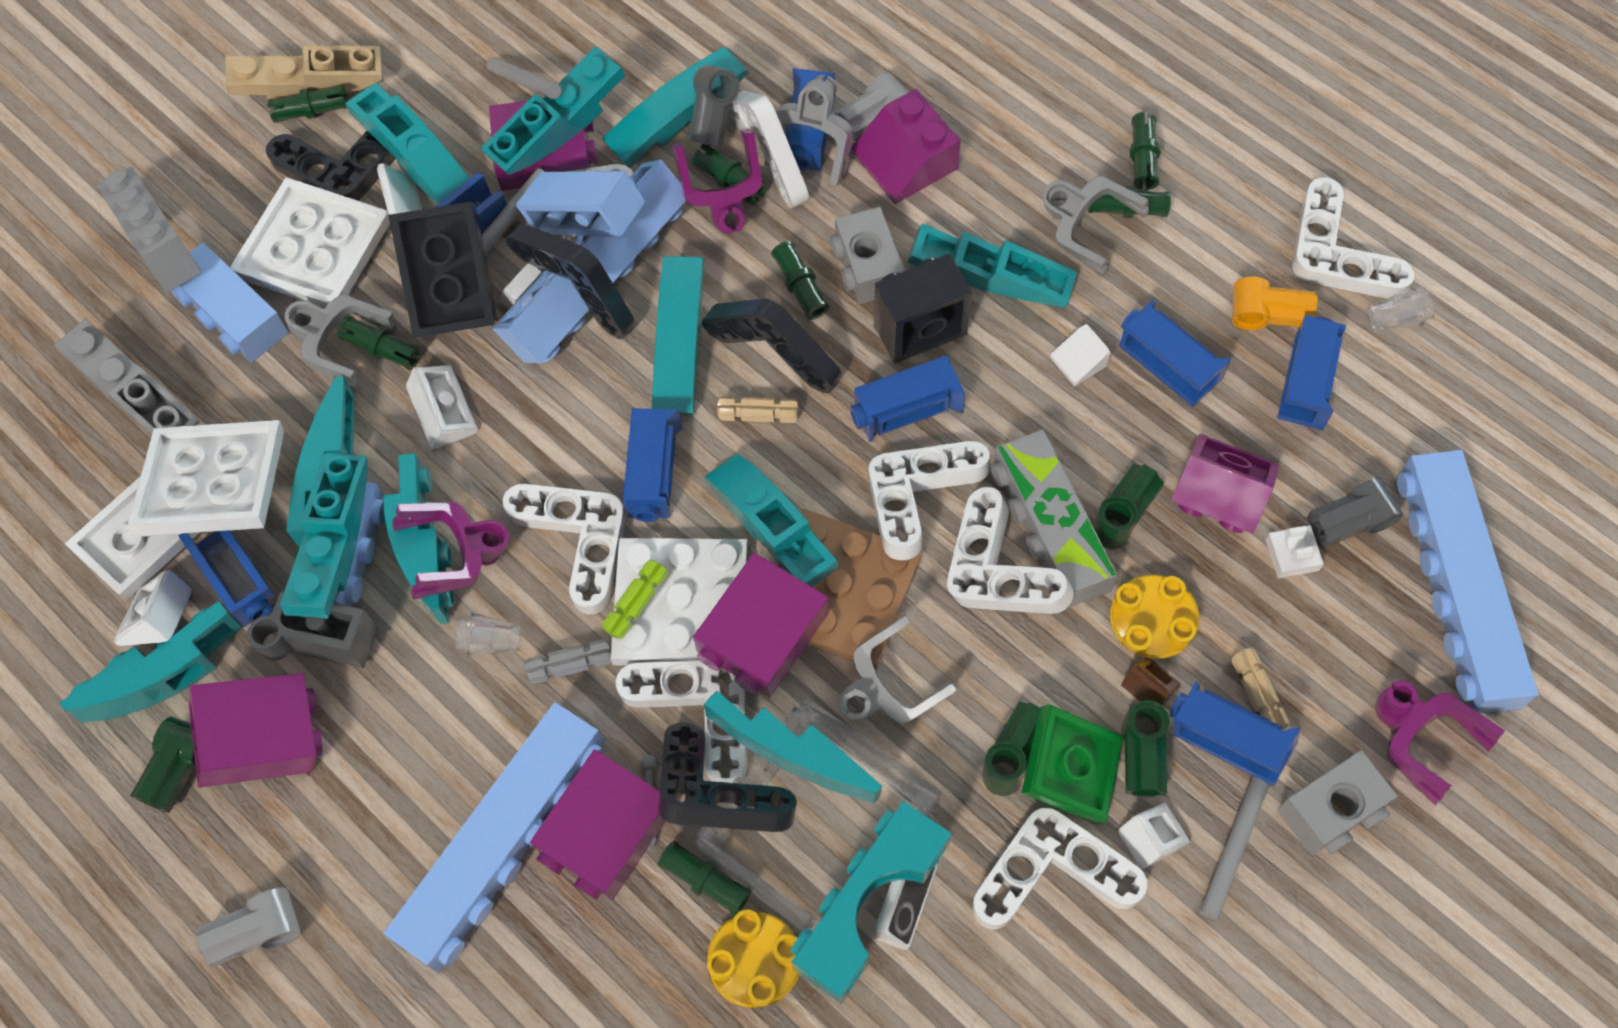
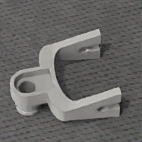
(817, 113)
(1077, 203)
(321, 322)
(873, 690)

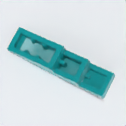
(665, 110)
(996, 269)
(678, 334)
(329, 433)
(807, 756)

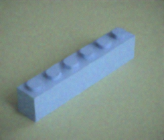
(552, 303)
(1466, 583)
(493, 840)

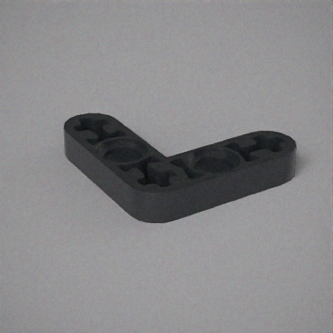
(334, 172)
(581, 268)
(770, 322)
(772, 805)

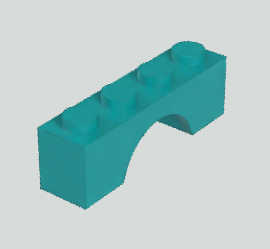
(904, 850)

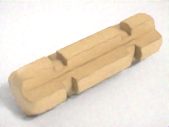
(757, 409)
(1258, 687)

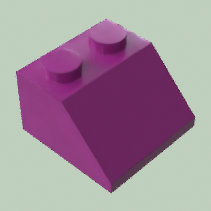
(907, 147)
(1225, 484)

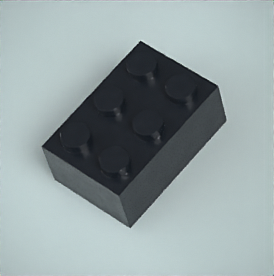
(443, 269)

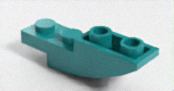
(549, 123)
(409, 141)
(772, 519)
(330, 536)
(421, 546)
(141, 680)

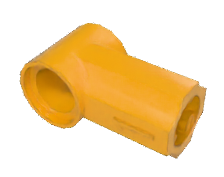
(1259, 304)

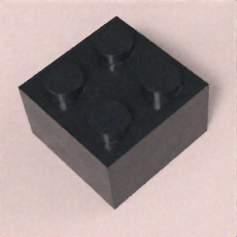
(921, 307)

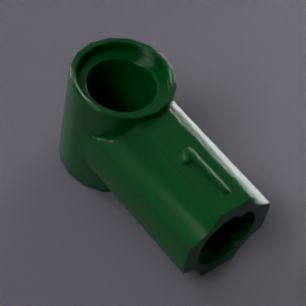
(1127, 505)
(1011, 748)
(1146, 753)
(168, 767)

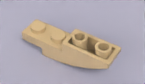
(317, 70)

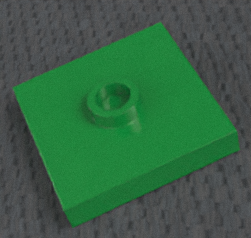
(1072, 764)

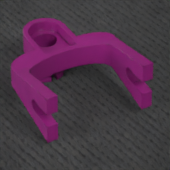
(725, 198)
(478, 541)
(1412, 715)

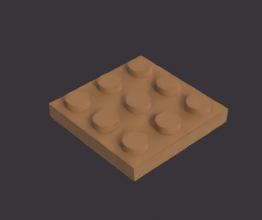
(862, 592)

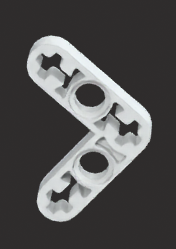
(758, 114)
(1324, 250)
(902, 486)
(591, 532)
(988, 574)
(699, 693)
(1043, 853)

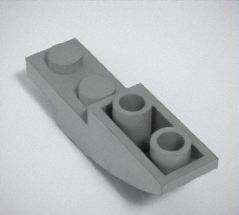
(122, 380)

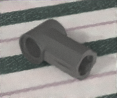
(711, 109)
(1364, 508)

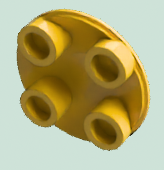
(1154, 616)
(752, 959)

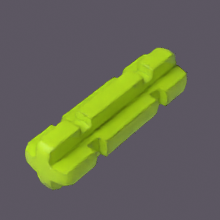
(635, 599)

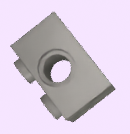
(859, 236)
(1354, 783)

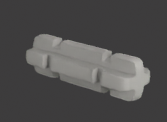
(568, 661)

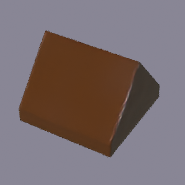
(1150, 682)

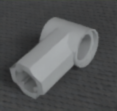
(866, 107)
(263, 924)

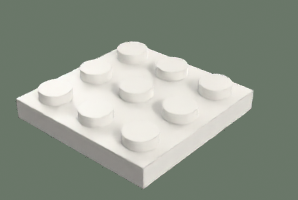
(310, 243)
(207, 478)
(695, 582)

